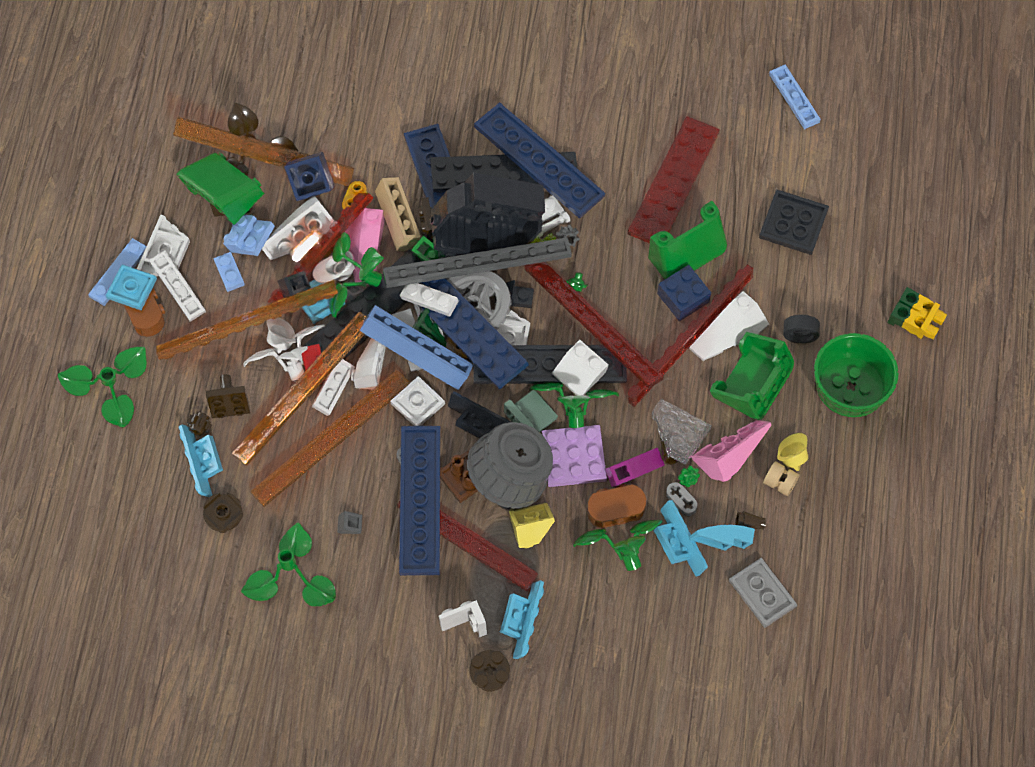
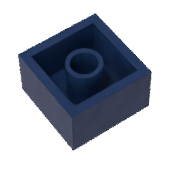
(309, 176)
(684, 293)

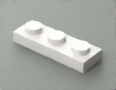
(429, 298)
(333, 387)

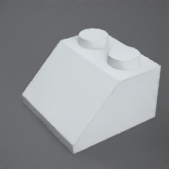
(580, 369)

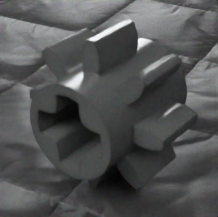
(565, 231)

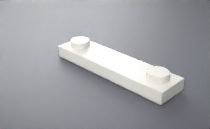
(177, 285)

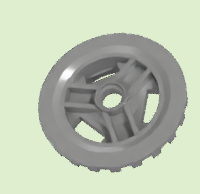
(479, 289)

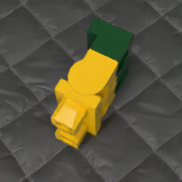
(916, 313)

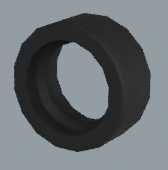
(801, 329)

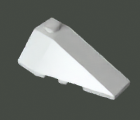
(297, 227)
(369, 366)

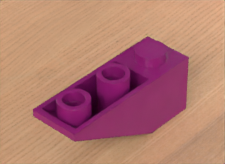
(634, 467)

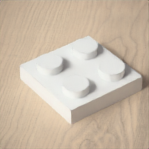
(417, 402)

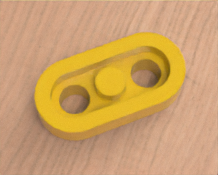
(351, 192)

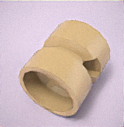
(775, 475)

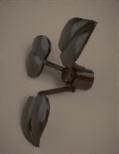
(243, 122)

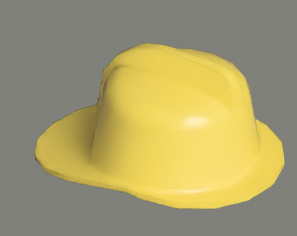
(793, 451)

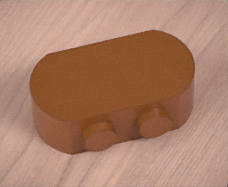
(148, 320)
(616, 506)

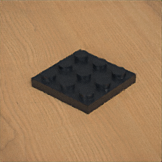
(794, 222)

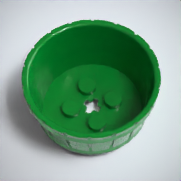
(858, 361)

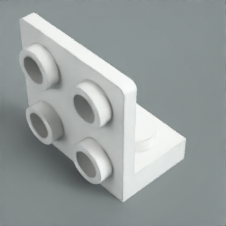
(466, 612)

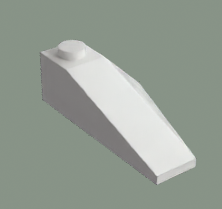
(729, 327)

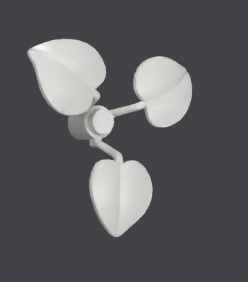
(293, 366)

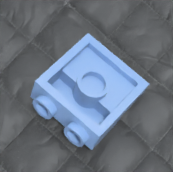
(248, 235)

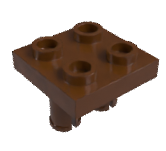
(457, 478)

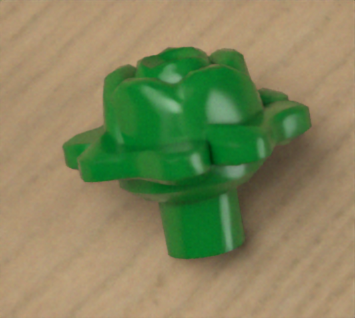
(577, 282)
(689, 476)

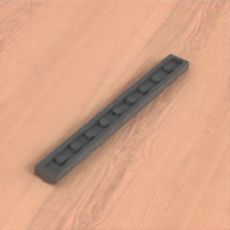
(476, 262)

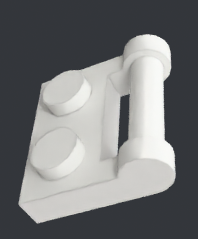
(552, 209)

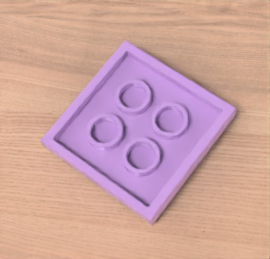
(576, 456)

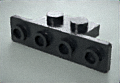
(474, 418)

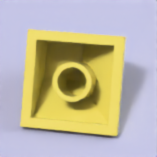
(531, 524)

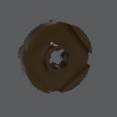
(222, 501)
(484, 680)

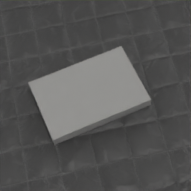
(762, 592)

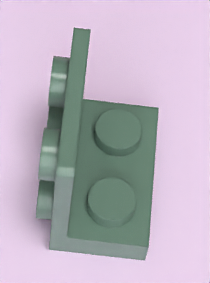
(530, 411)

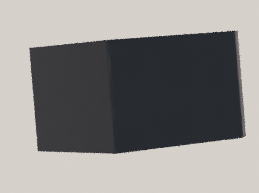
(294, 284)

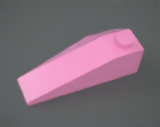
(365, 233)
(728, 456)

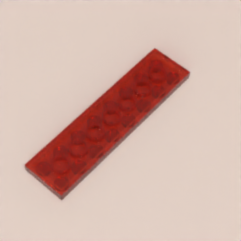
(674, 179)

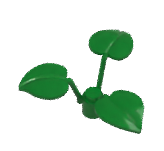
(367, 274)
(119, 409)
(575, 414)
(298, 543)
(628, 547)

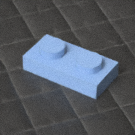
(229, 271)

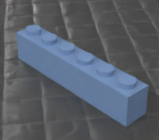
(416, 347)

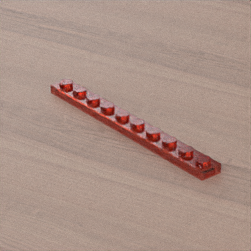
(595, 324)
(694, 330)

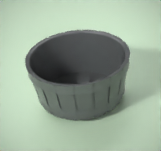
(502, 473)

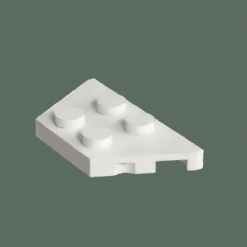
(166, 238)
(515, 329)

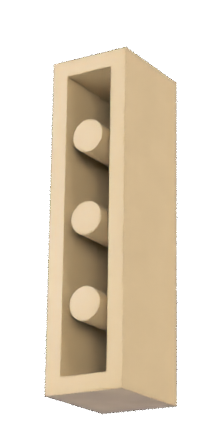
(397, 214)

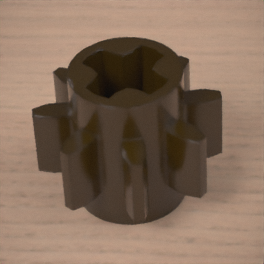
(199, 423)

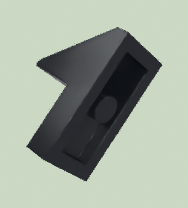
(520, 295)

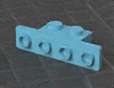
(202, 459)
(676, 542)
(520, 618)

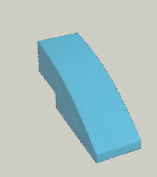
(724, 536)

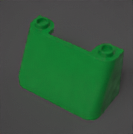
(221, 185)
(691, 248)
(756, 376)

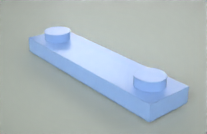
(794, 96)
(130, 257)

